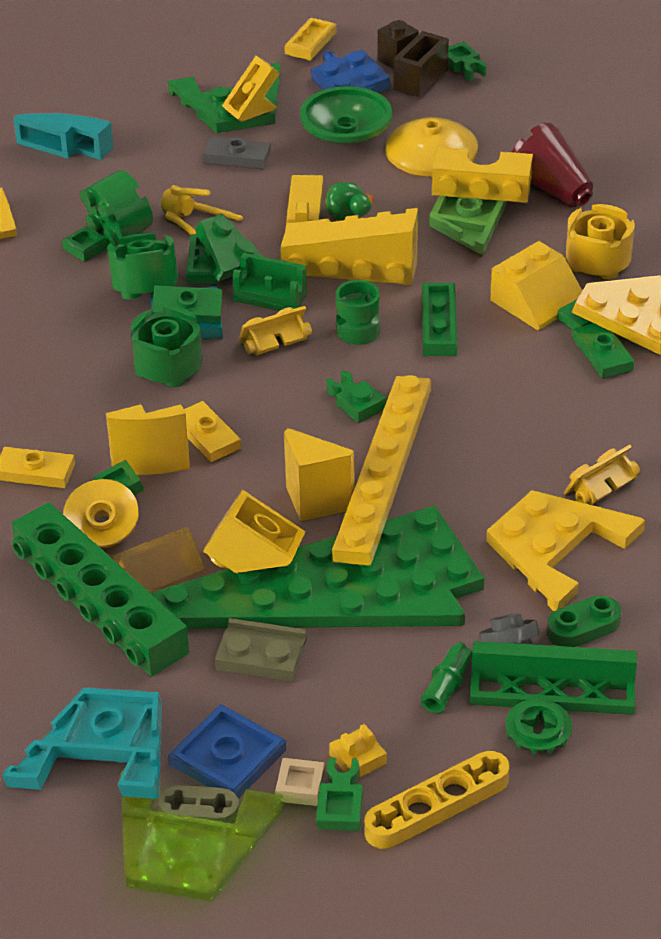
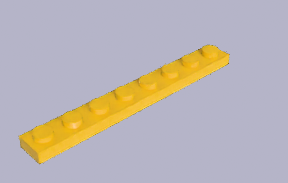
(381, 471)

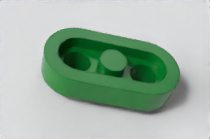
(584, 621)

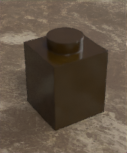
(393, 39)

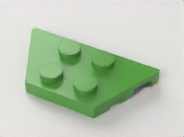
(467, 220)

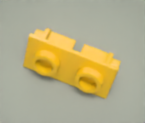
(260, 334)
(611, 467)

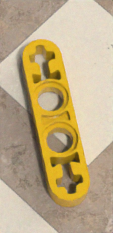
(432, 793)

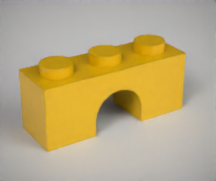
(459, 177)

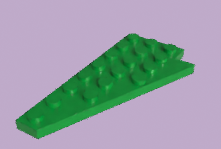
(409, 584)

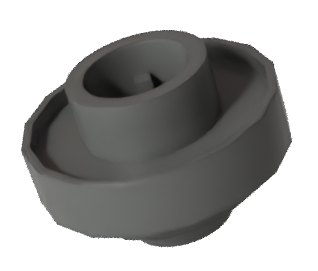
(510, 629)

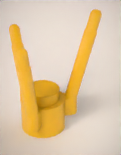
(178, 203)

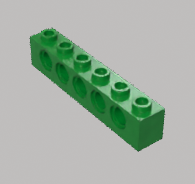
(100, 589)

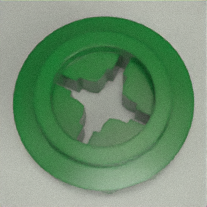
(525, 716)

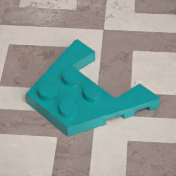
(105, 728)

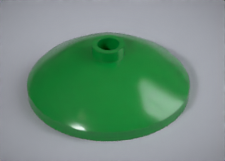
(346, 114)

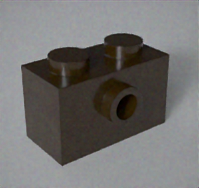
(421, 64)

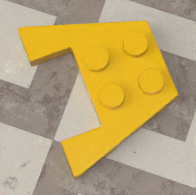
(547, 528)

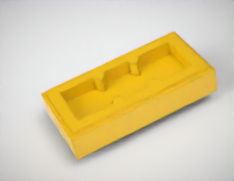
(310, 39)
(210, 432)
(36, 467)

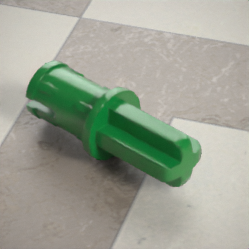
(446, 678)

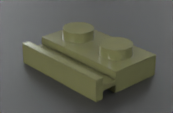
(261, 650)

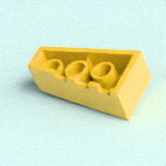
(356, 248)

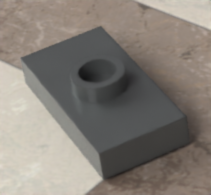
(237, 152)

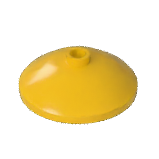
(415, 143)

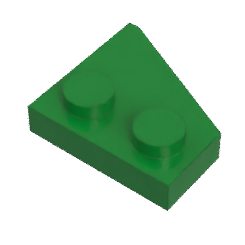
(223, 245)

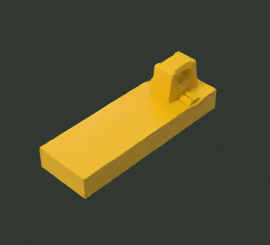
(305, 198)

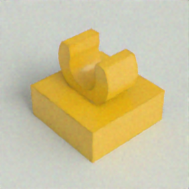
(359, 745)

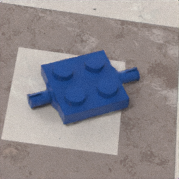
(353, 70)

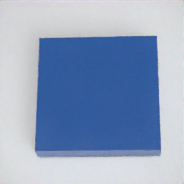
(227, 751)

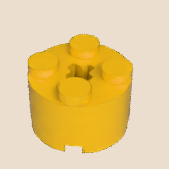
(599, 241)

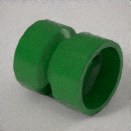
(357, 312)

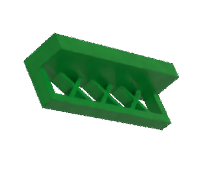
(554, 670)

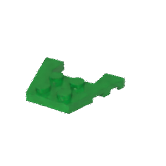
(209, 104)

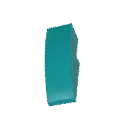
(64, 134)

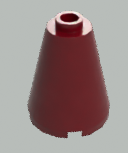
(556, 166)

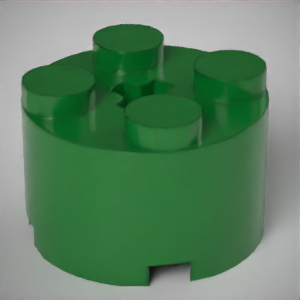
(116, 207)
(141, 263)
(166, 345)

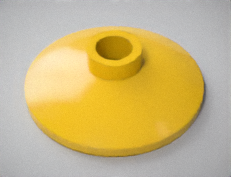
(100, 499)

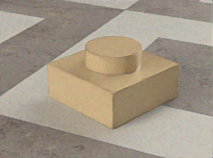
(300, 781)

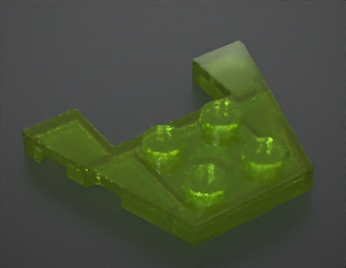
(191, 853)

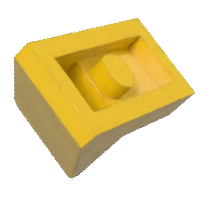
(248, 95)

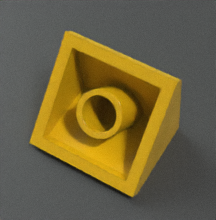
(317, 475)

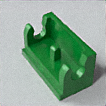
(269, 282)

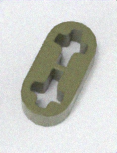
(200, 802)

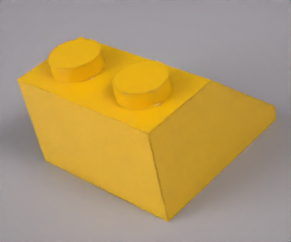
(534, 285)
(253, 537)

